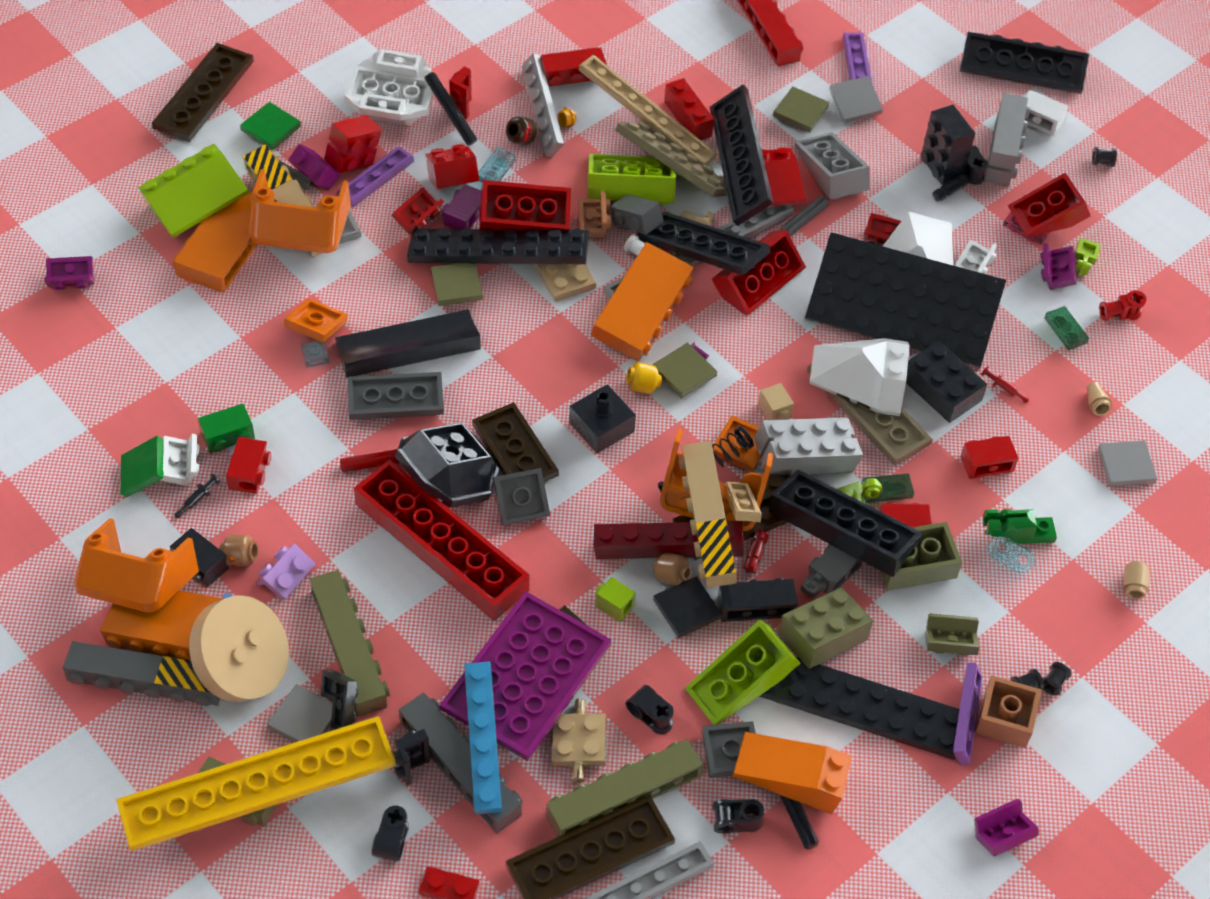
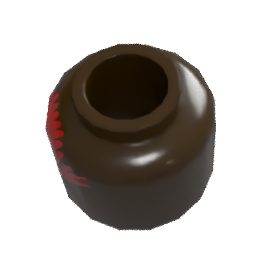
(521, 130)

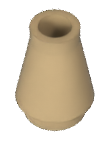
(1099, 401)

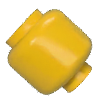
(643, 378)

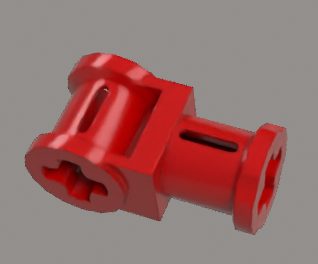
(1124, 307)

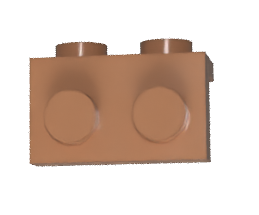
(593, 216)

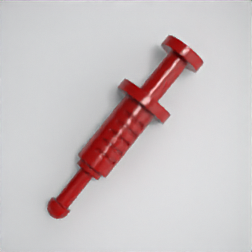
(1004, 384)

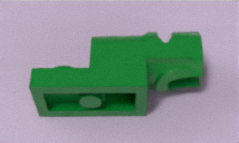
(1019, 526)

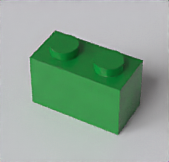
(225, 426)

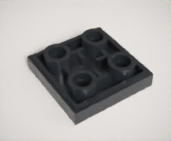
(687, 607)

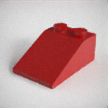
(784, 177)
(1050, 207)

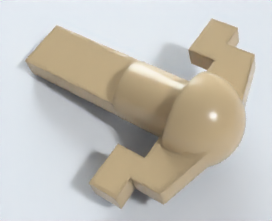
(707, 220)

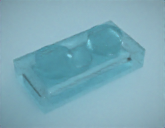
(497, 165)

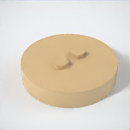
(239, 649)

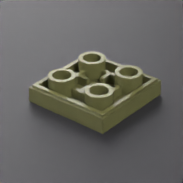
(801, 109)
(456, 283)
(685, 370)

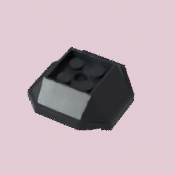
(449, 464)

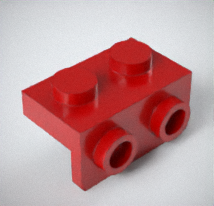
(460, 90)
(417, 210)
(879, 228)

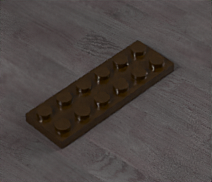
(202, 92)
(591, 851)

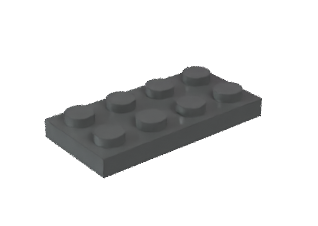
(395, 395)

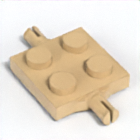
(579, 740)

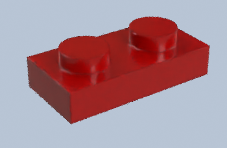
(447, 885)

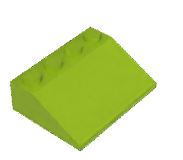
(631, 175)
(193, 190)

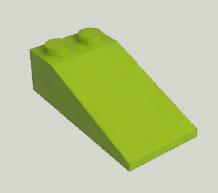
(742, 673)

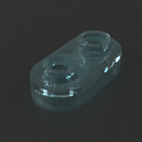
(1012, 554)

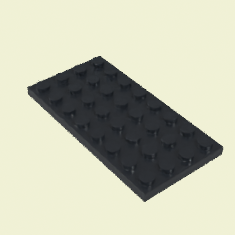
(905, 298)

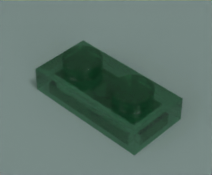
(1066, 328)
(893, 487)

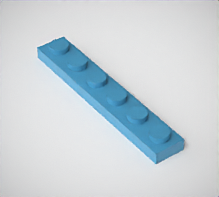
(483, 738)

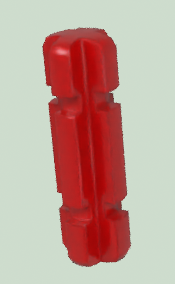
(756, 551)

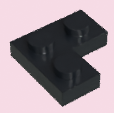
(342, 692)

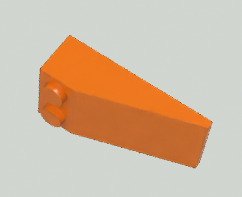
(794, 769)

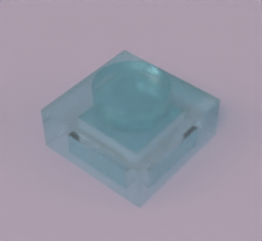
(315, 354)

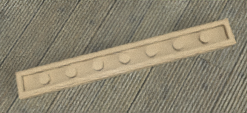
(646, 109)

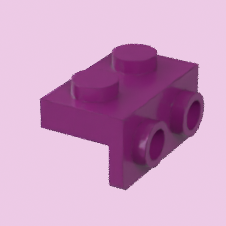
(1058, 267)
(69, 272)
(1004, 828)

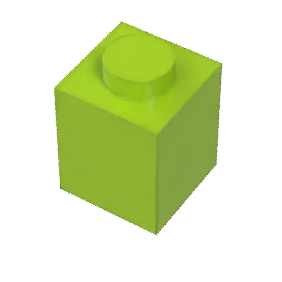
(615, 599)

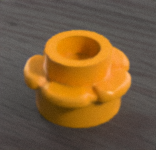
(566, 117)

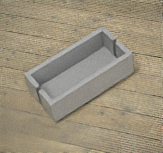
(1007, 139)
(808, 445)

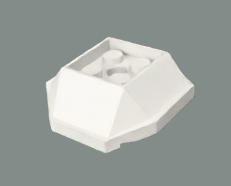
(390, 87)

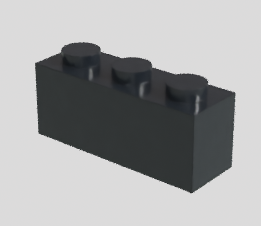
(757, 599)

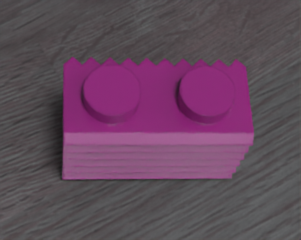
(314, 166)
(463, 209)

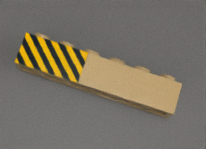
(277, 178)
(708, 513)

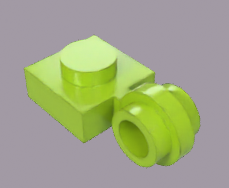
(1087, 254)
(870, 489)

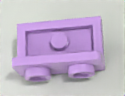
(286, 571)

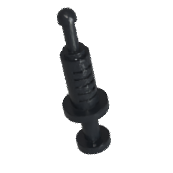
(198, 494)

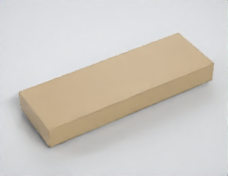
(742, 502)

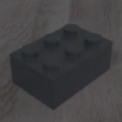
(947, 144)
(944, 381)

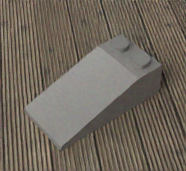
(834, 165)

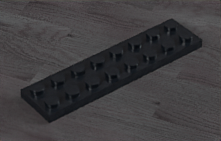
(741, 155)
(498, 246)
(869, 707)

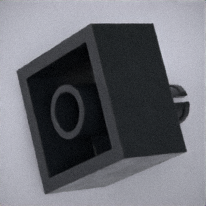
(602, 418)

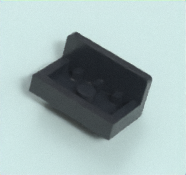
(410, 753)

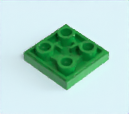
(270, 125)
(142, 466)

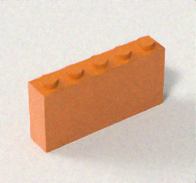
(217, 247)
(643, 302)
(156, 632)

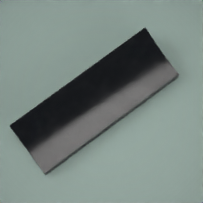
(408, 343)
(844, 522)

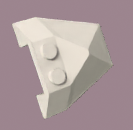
(923, 238)
(864, 372)

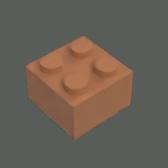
(1008, 711)

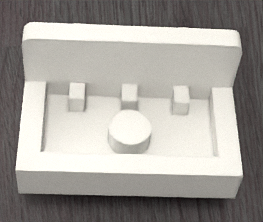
(976, 257)
(180, 460)

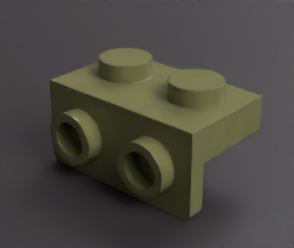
(952, 634)

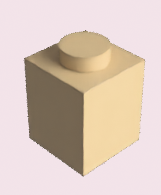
(775, 403)

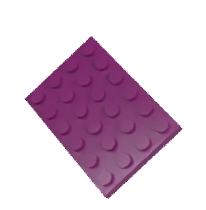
(535, 669)

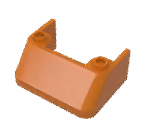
(297, 225)
(674, 497)
(128, 579)

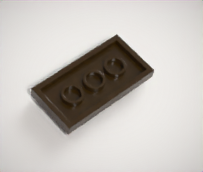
(513, 442)

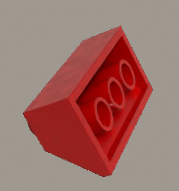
(765, 278)

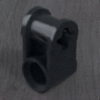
(976, 167)
(651, 709)
(736, 815)
(391, 837)

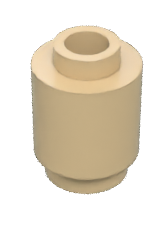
(1136, 580)

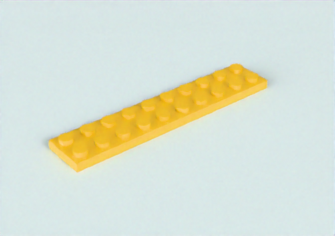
(254, 783)

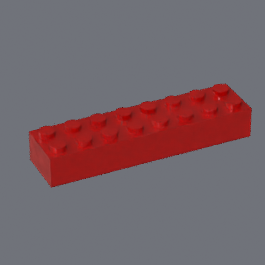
(442, 540)

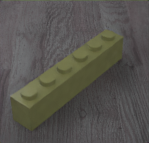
(348, 641)
(651, 776)

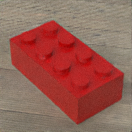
(524, 206)

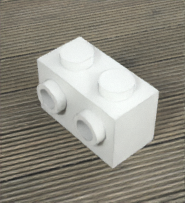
(1045, 113)

